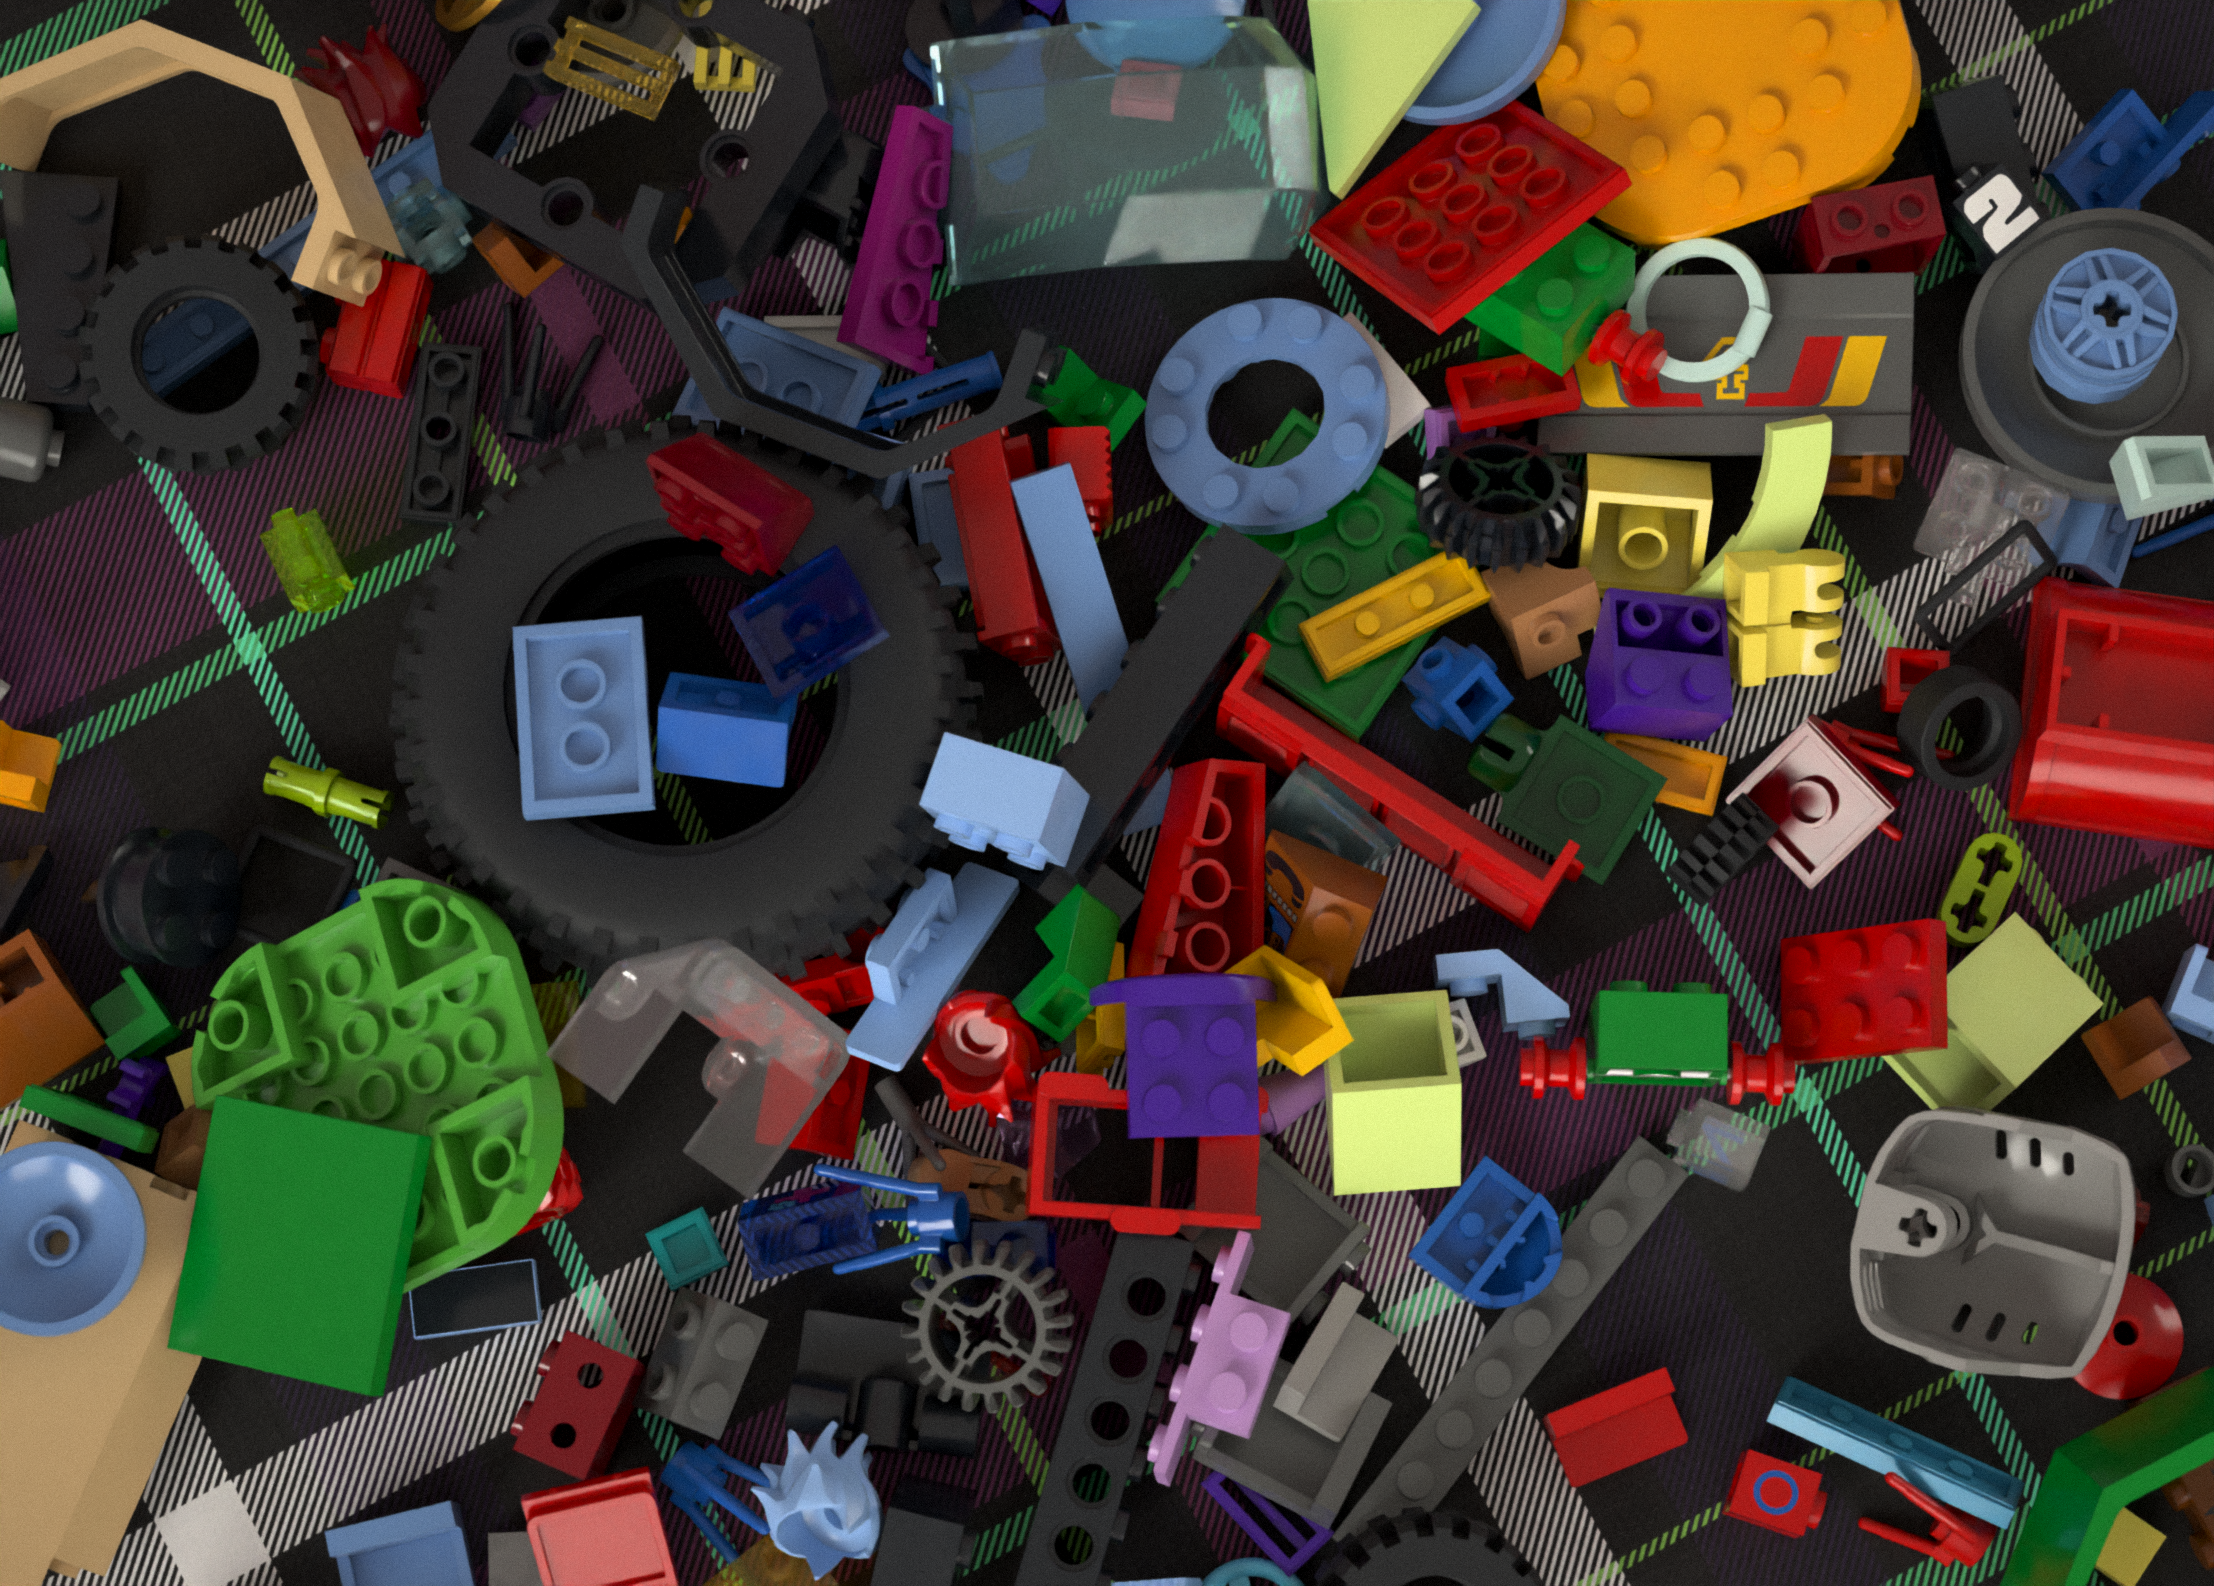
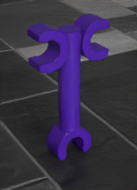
(133, 1093)

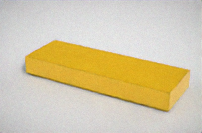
(1392, 614)

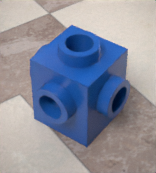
(1456, 688)

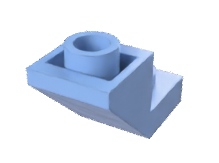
(1523, 1000)

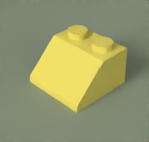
(1644, 522)

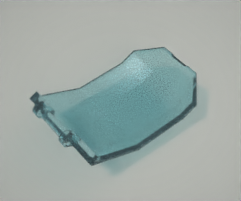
(1126, 146)

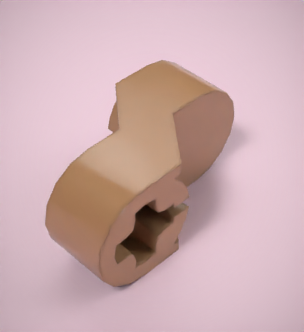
(999, 1189)

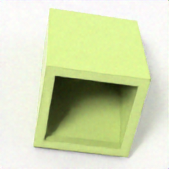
(2004, 1017)
(1394, 1095)

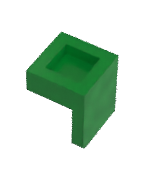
(135, 1018)

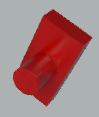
(1508, 392)

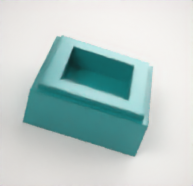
(687, 1249)

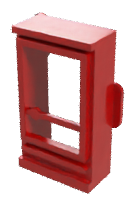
(1223, 1171)

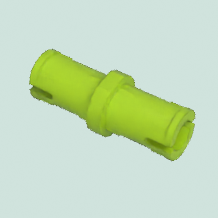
(328, 792)

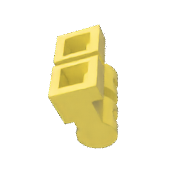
(1763, 633)

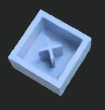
(1004, 801)

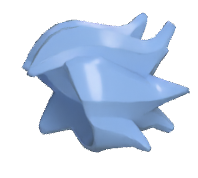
(823, 1502)

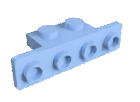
(925, 958)

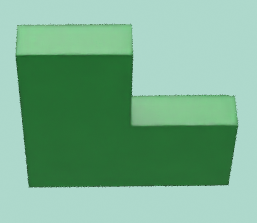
(89, 1117)

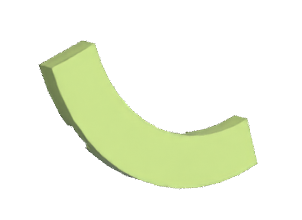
(1783, 499)

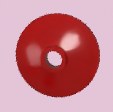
(2152, 1356)

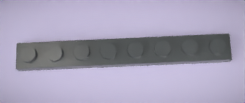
(1522, 1340)

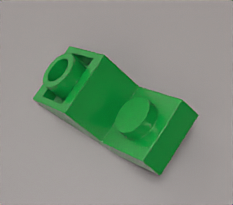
(1092, 400)
(1083, 940)

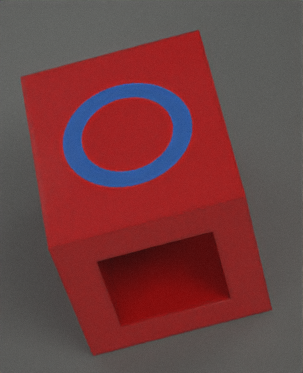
(1775, 1494)

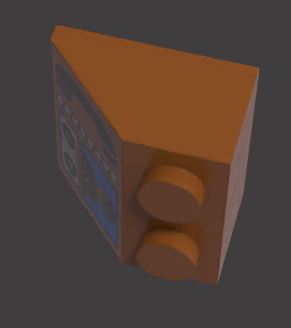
(1317, 907)

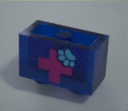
(808, 1227)

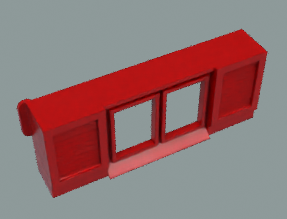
(1429, 825)

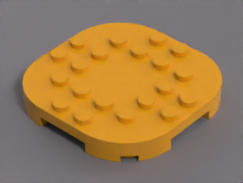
(1731, 104)

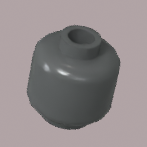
(27, 440)

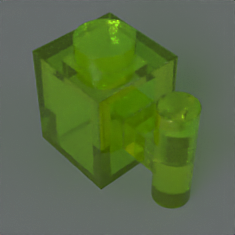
(307, 561)

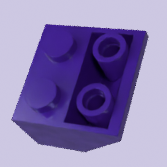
(1659, 666)

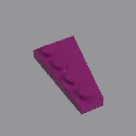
(893, 271)

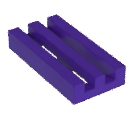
(1304, 1548)

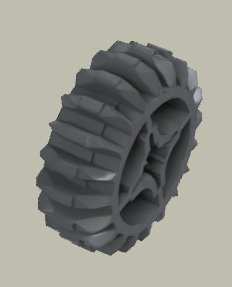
(962, 1313)

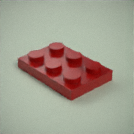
(1864, 992)

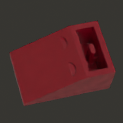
(729, 501)

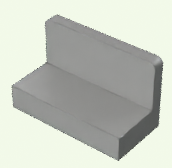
(1336, 1367)

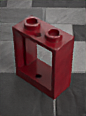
(1886, 225)

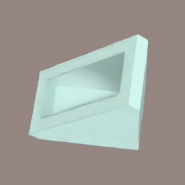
(2162, 473)

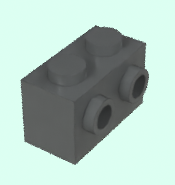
(700, 1362)

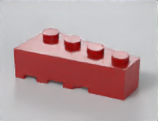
(1206, 873)

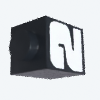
(1989, 209)

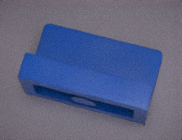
(723, 730)

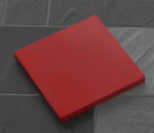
(1468, 211)

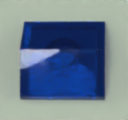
(808, 624)

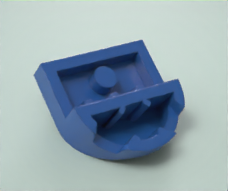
(1492, 1241)

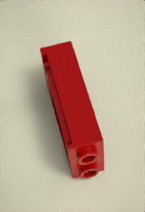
(995, 549)

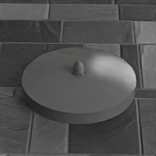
(2068, 438)

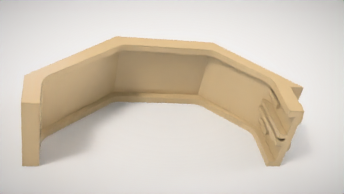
(351, 220)

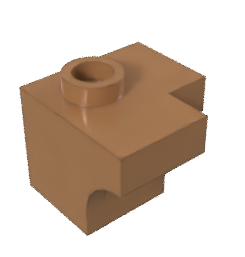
(1543, 613)

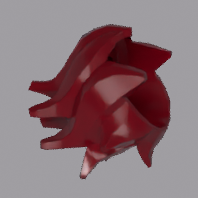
(372, 85)

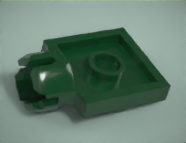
(1567, 788)

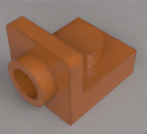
(1863, 475)

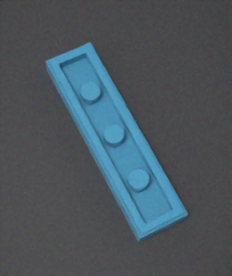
(1894, 1448)

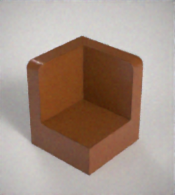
(515, 260)
(2136, 1047)

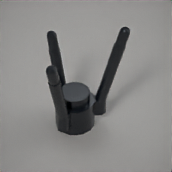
(529, 412)

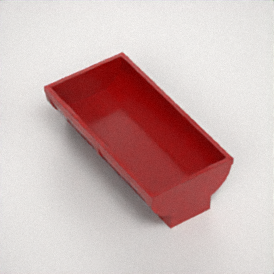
(2117, 714)

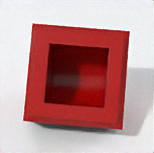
(1903, 670)

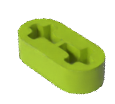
(1992, 897)

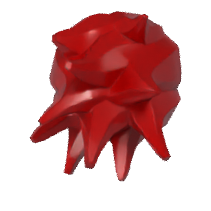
(985, 1053)

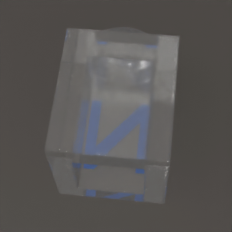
(1717, 1143)

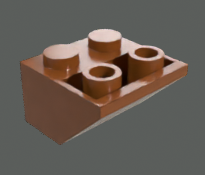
(41, 1018)

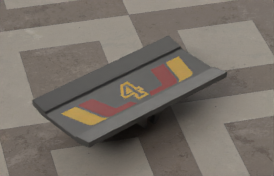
(1830, 350)

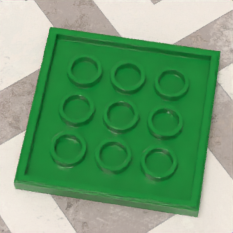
(1342, 555)
(300, 1244)

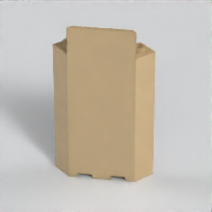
(91, 1405)

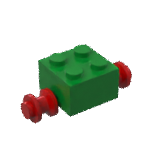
(1574, 301)
(1658, 1042)

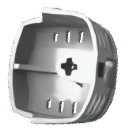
(2025, 1246)

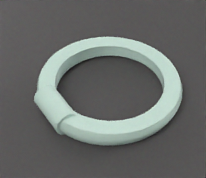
(1753, 326)

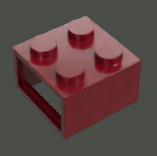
(595, 1413)

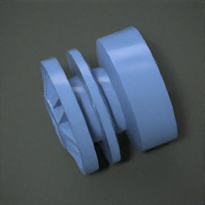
(2074, 344)

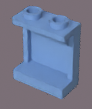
(405, 1549)

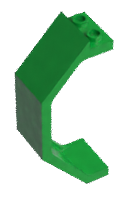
(2105, 1472)

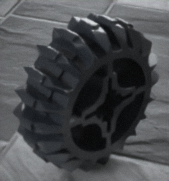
(1498, 502)

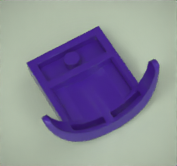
(1190, 1051)

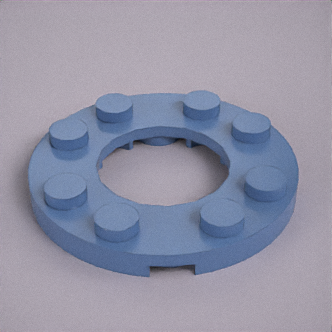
(1306, 486)

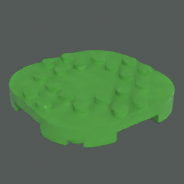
(409, 1023)

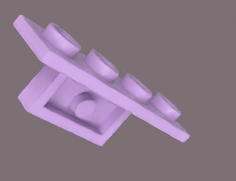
(1230, 1365)

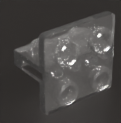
(1976, 507)

